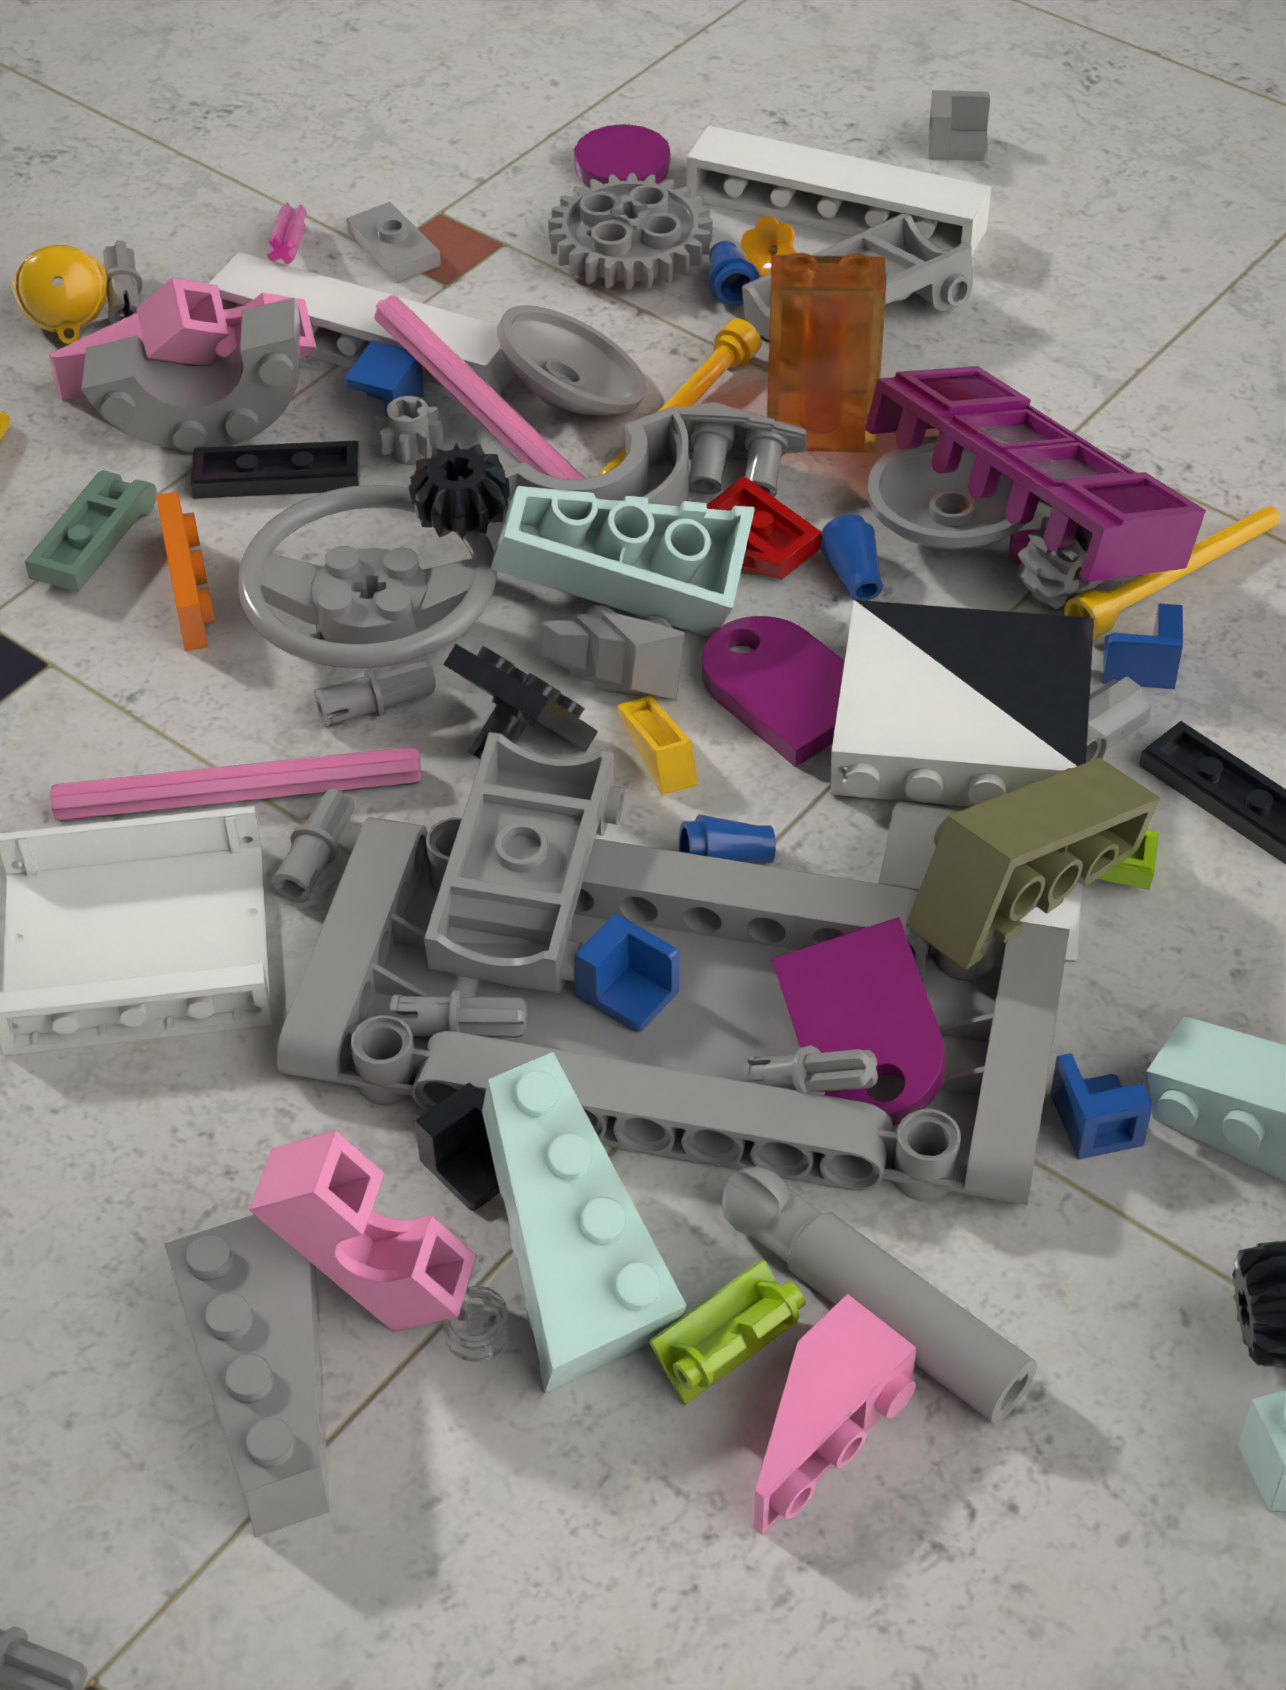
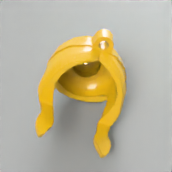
(66, 306)

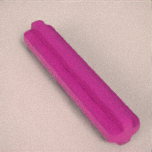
(286, 233)

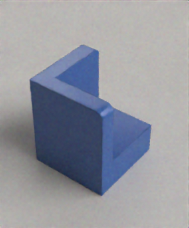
(386, 373)
(1147, 658)
(627, 973)
(1099, 1111)

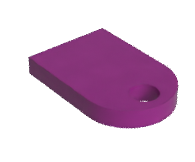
(781, 689)
(868, 997)

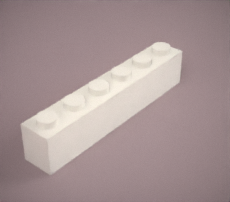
(832, 188)
(345, 319)

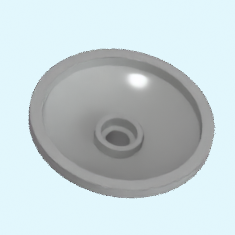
(570, 362)
(934, 506)

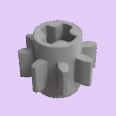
(409, 430)

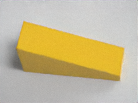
(660, 744)

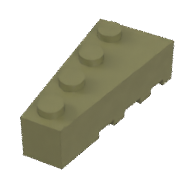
(1026, 854)

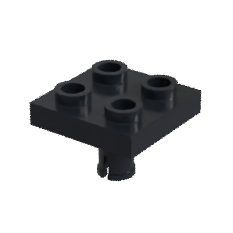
(518, 700)

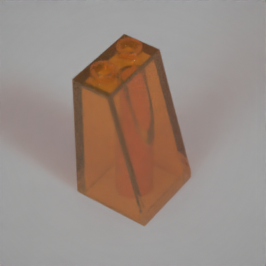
(826, 346)

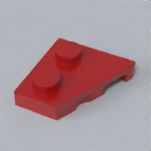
(777, 535)

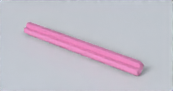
(471, 390)
(235, 783)

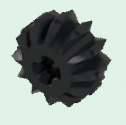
(459, 490)
(1261, 1301)

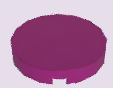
(621, 151)

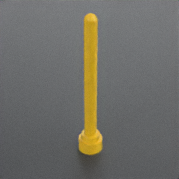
(733, 347)
(1106, 605)

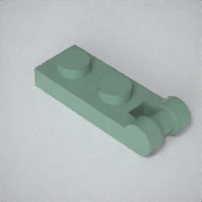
(90, 530)

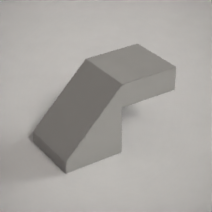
(910, 844)

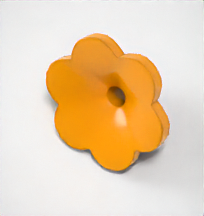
(765, 240)

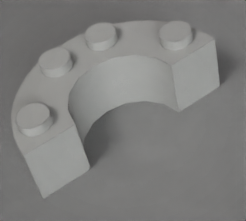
(203, 403)
(652, 467)

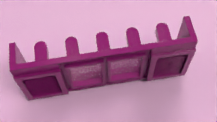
(1132, 515)

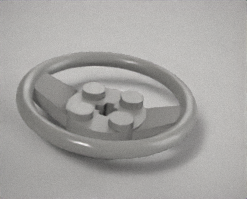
(364, 601)

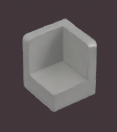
(959, 125)

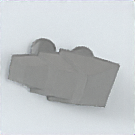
(726, 431)
(617, 651)

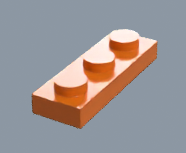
(186, 570)

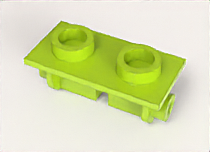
(726, 1330)

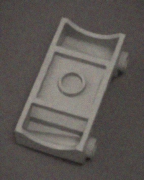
(910, 266)
(521, 866)

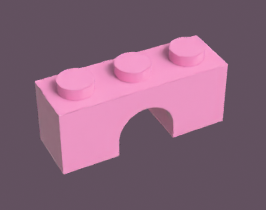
(190, 326)
(321, 1204)

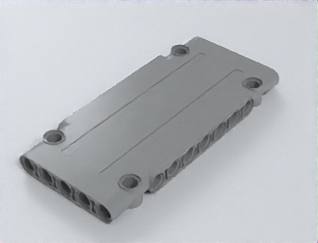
(680, 1079)

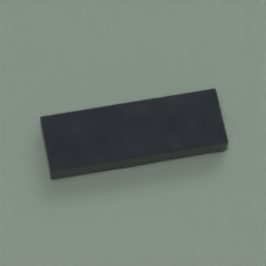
(274, 469)
(1220, 785)

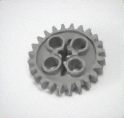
(630, 231)

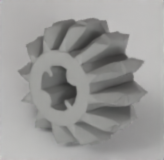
(1055, 574)

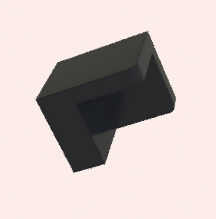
(457, 1147)

